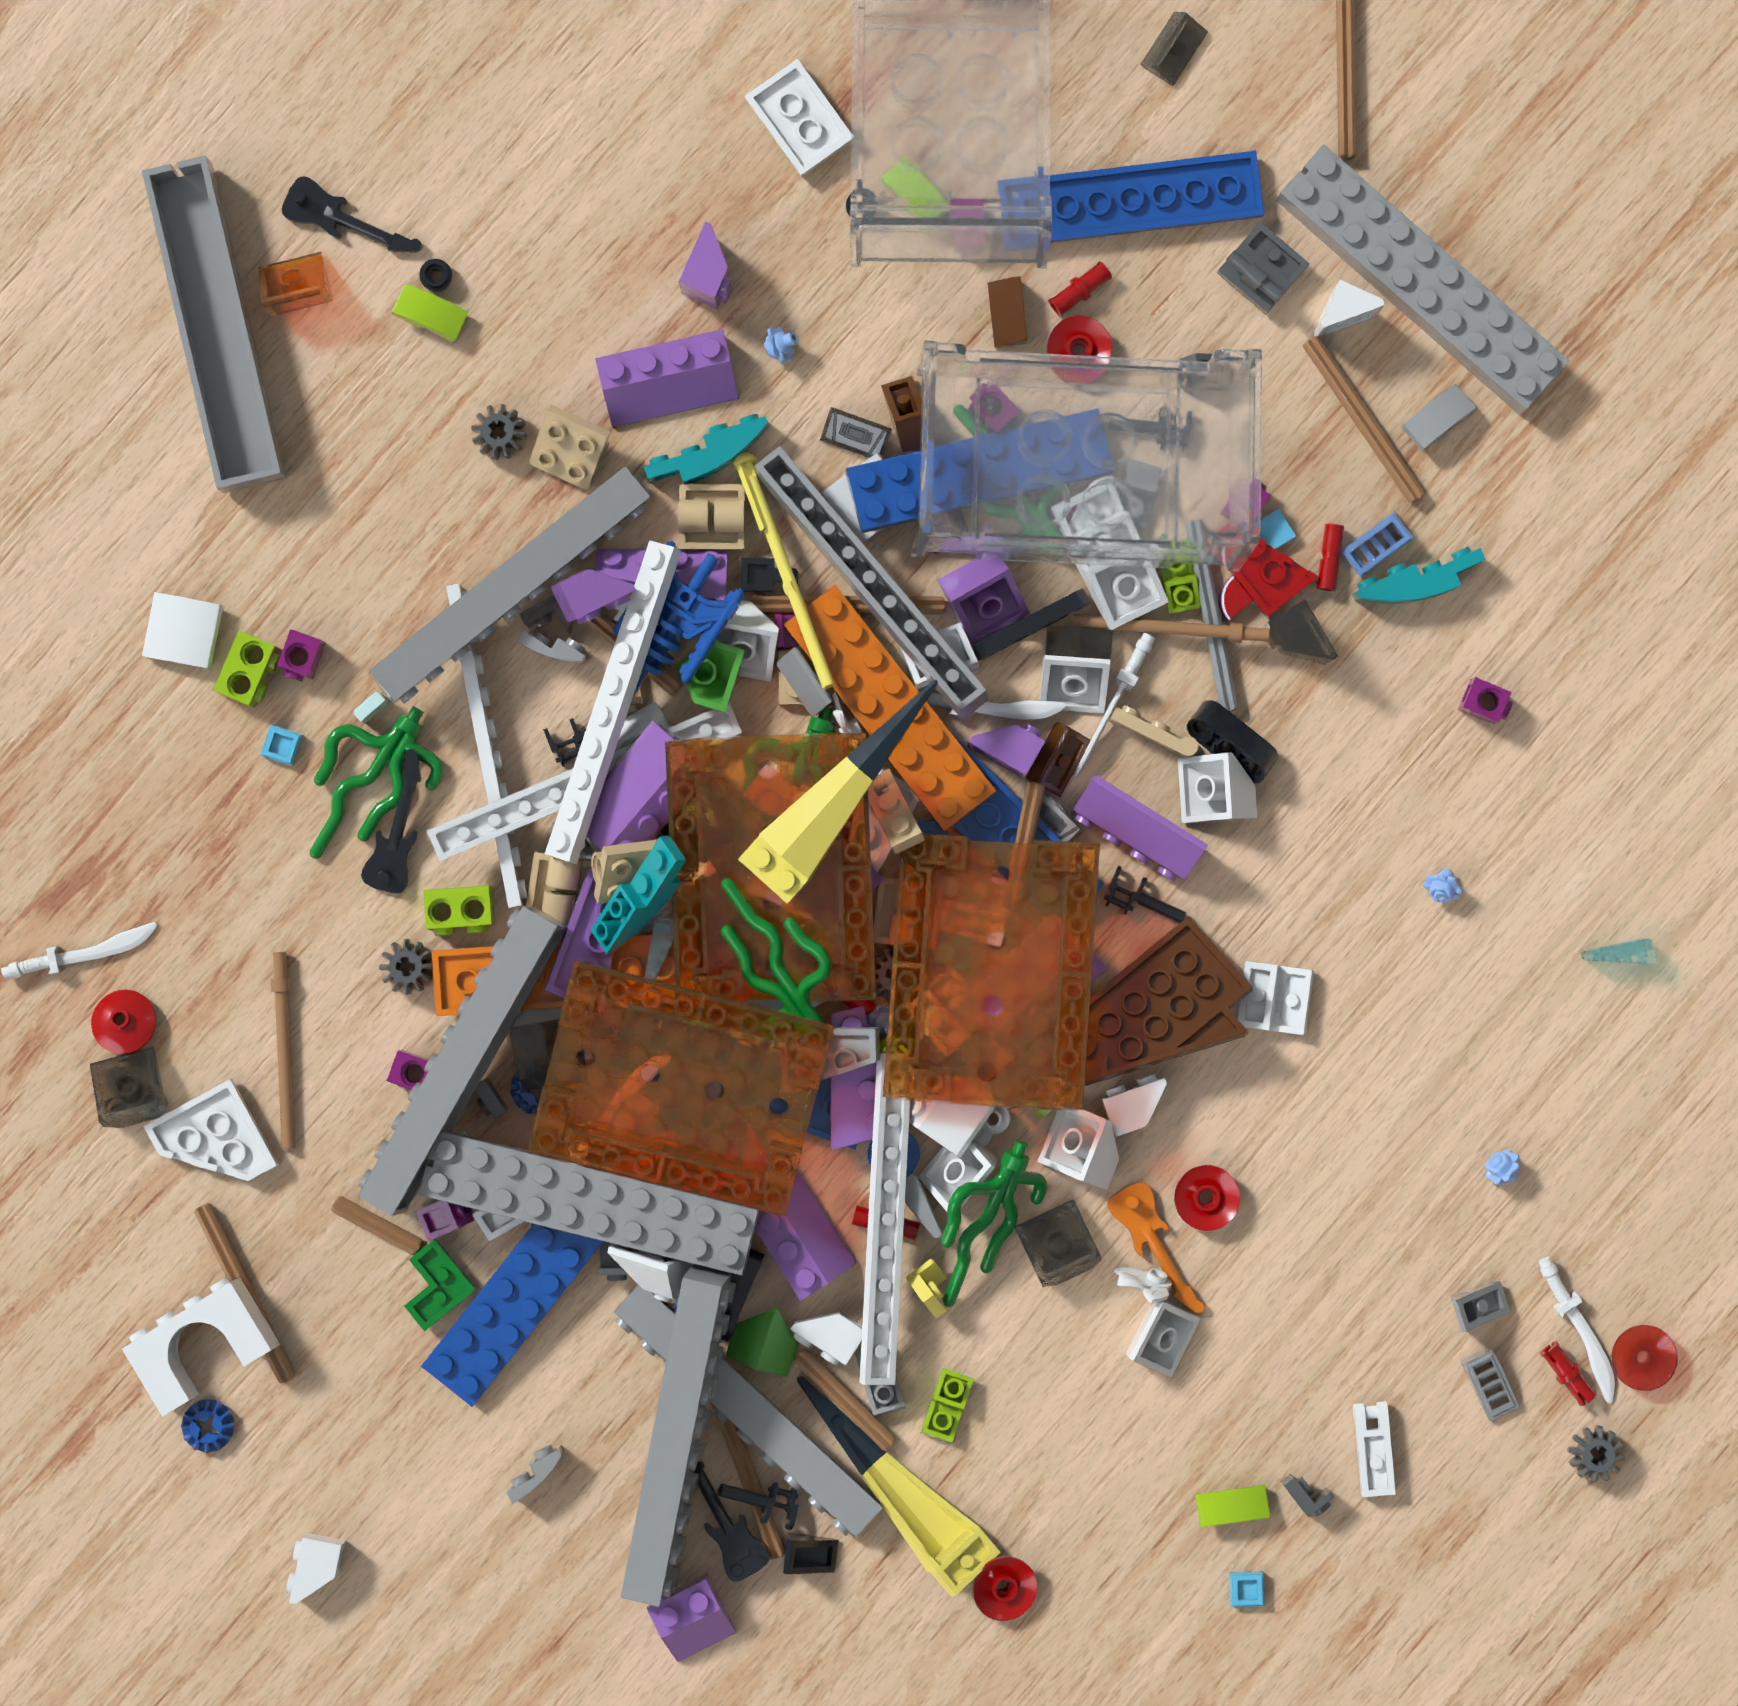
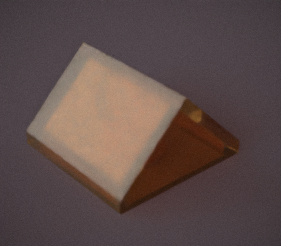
(294, 284)

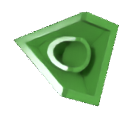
(716, 676)
(764, 1343)

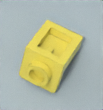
(925, 1282)

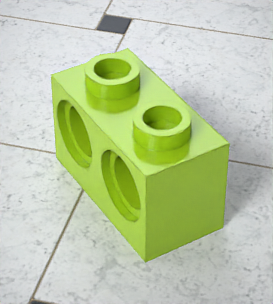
(238, 666)
(458, 900)

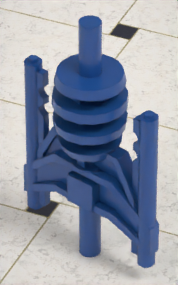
(688, 615)

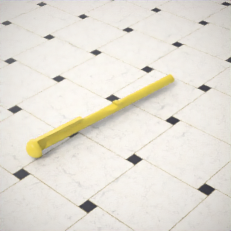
(744, 465)

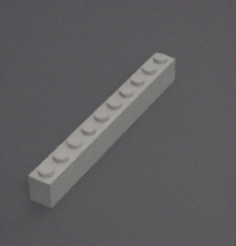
(871, 583)
(509, 585)
(760, 1423)

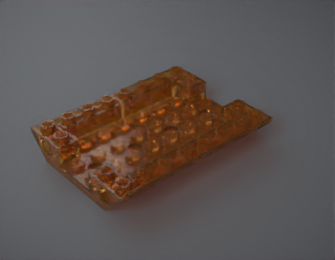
(715, 815)
(948, 972)
(670, 1126)

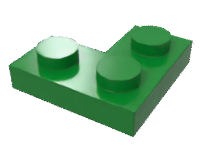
(446, 1285)

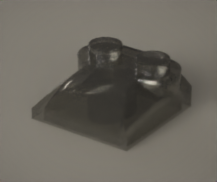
(128, 1089)
(1058, 1244)

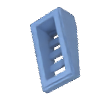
(1400, 527)

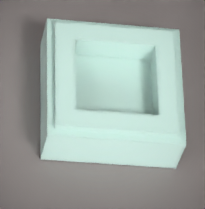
(370, 707)

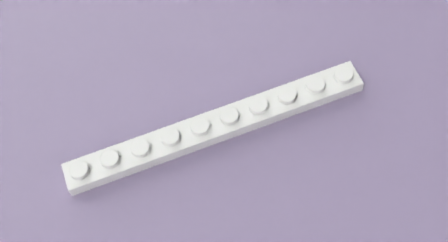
(613, 702)
(490, 762)
(547, 795)
(884, 1236)

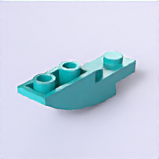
(722, 448)
(1408, 585)
(642, 898)

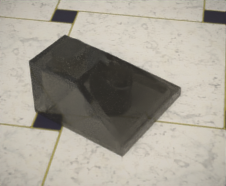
(1300, 635)
(533, 1052)

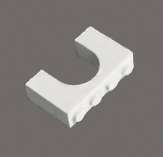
(156, 1352)

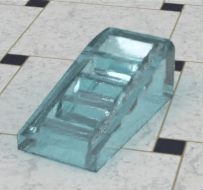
(660, 945)
(1634, 952)

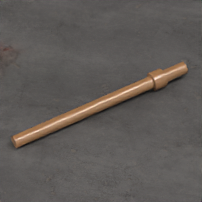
(1234, 632)
(281, 986)

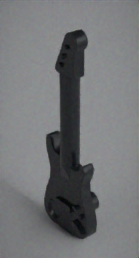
(312, 205)
(388, 864)
(740, 1550)

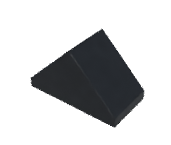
(810, 1554)

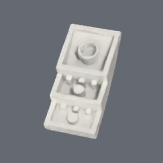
(1123, 591)

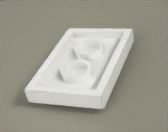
(799, 118)

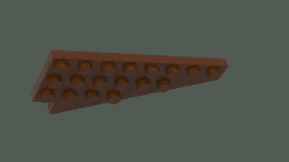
(1164, 1006)

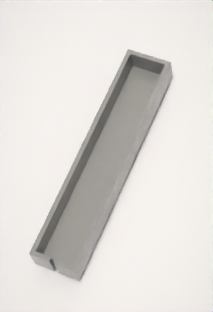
(1422, 280)
(214, 324)
(463, 1058)
(589, 1202)
(677, 1435)

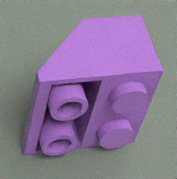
(587, 592)

